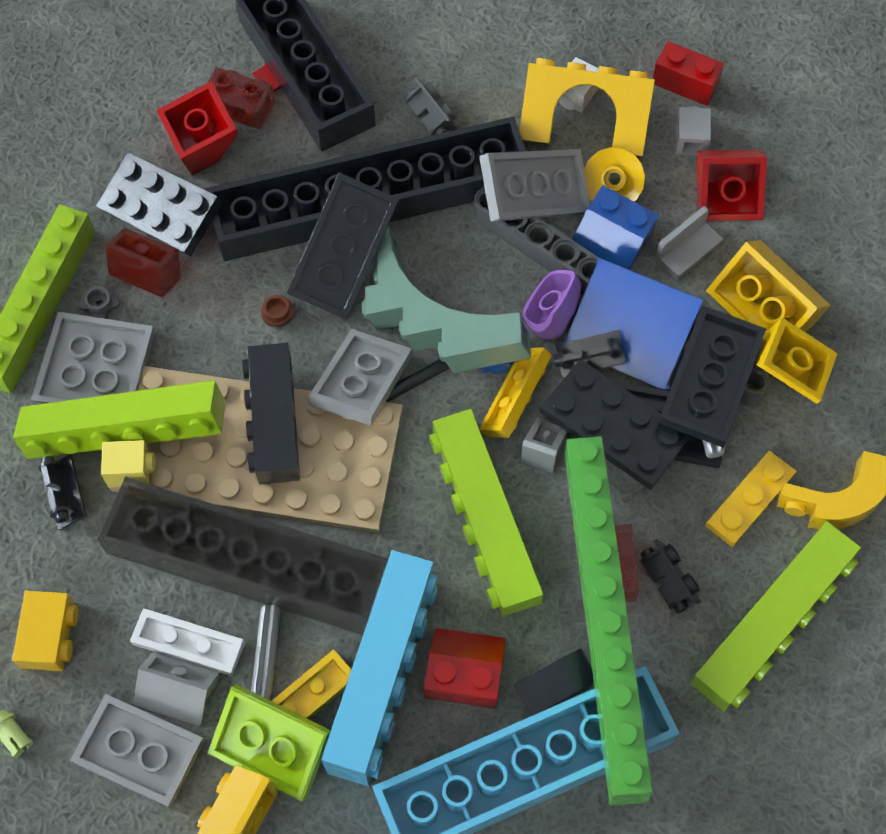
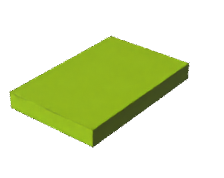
(269, 741)

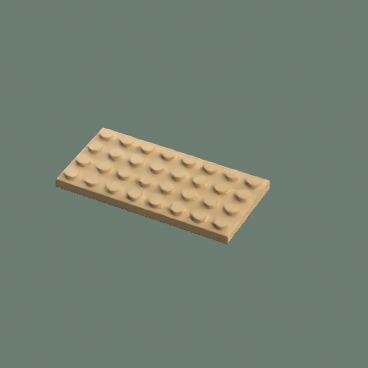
(340, 460)

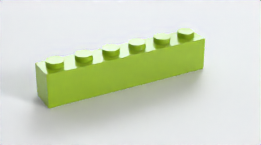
(41, 290)
(128, 416)
(486, 513)
(775, 616)

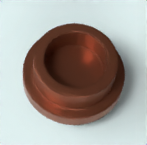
(277, 311)

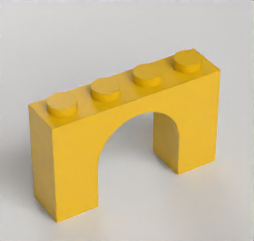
(549, 83)

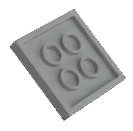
(92, 358)

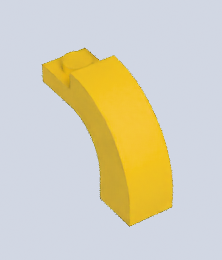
(841, 507)

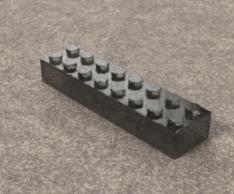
(243, 555)

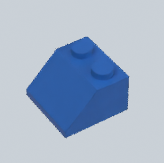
(615, 228)

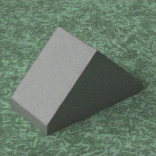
(543, 445)

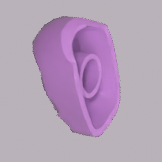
(553, 304)

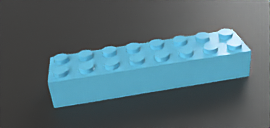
(513, 767)

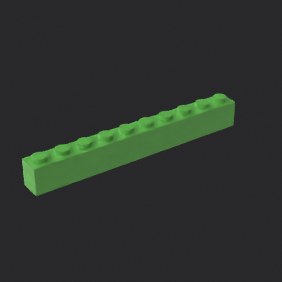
(607, 624)

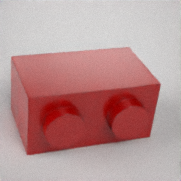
(687, 73)

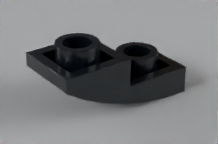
(556, 682)

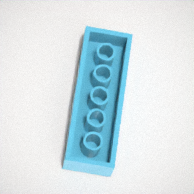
(379, 669)

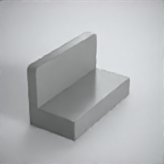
(688, 245)
(174, 688)

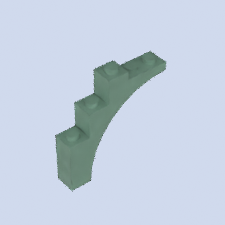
(462, 338)

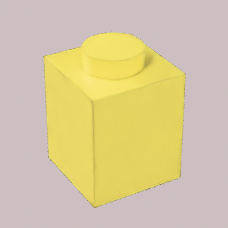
(128, 460)

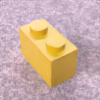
(44, 631)

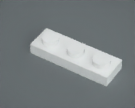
(187, 642)

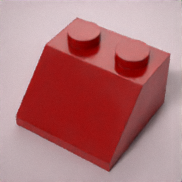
(199, 127)
(731, 184)
(464, 668)

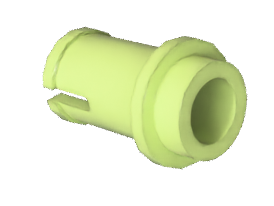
(12, 734)

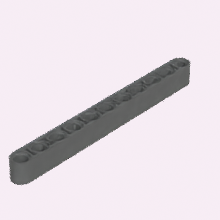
(581, 263)

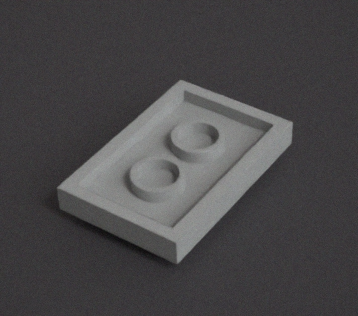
(360, 377)
(137, 750)

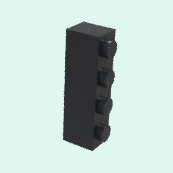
(272, 413)

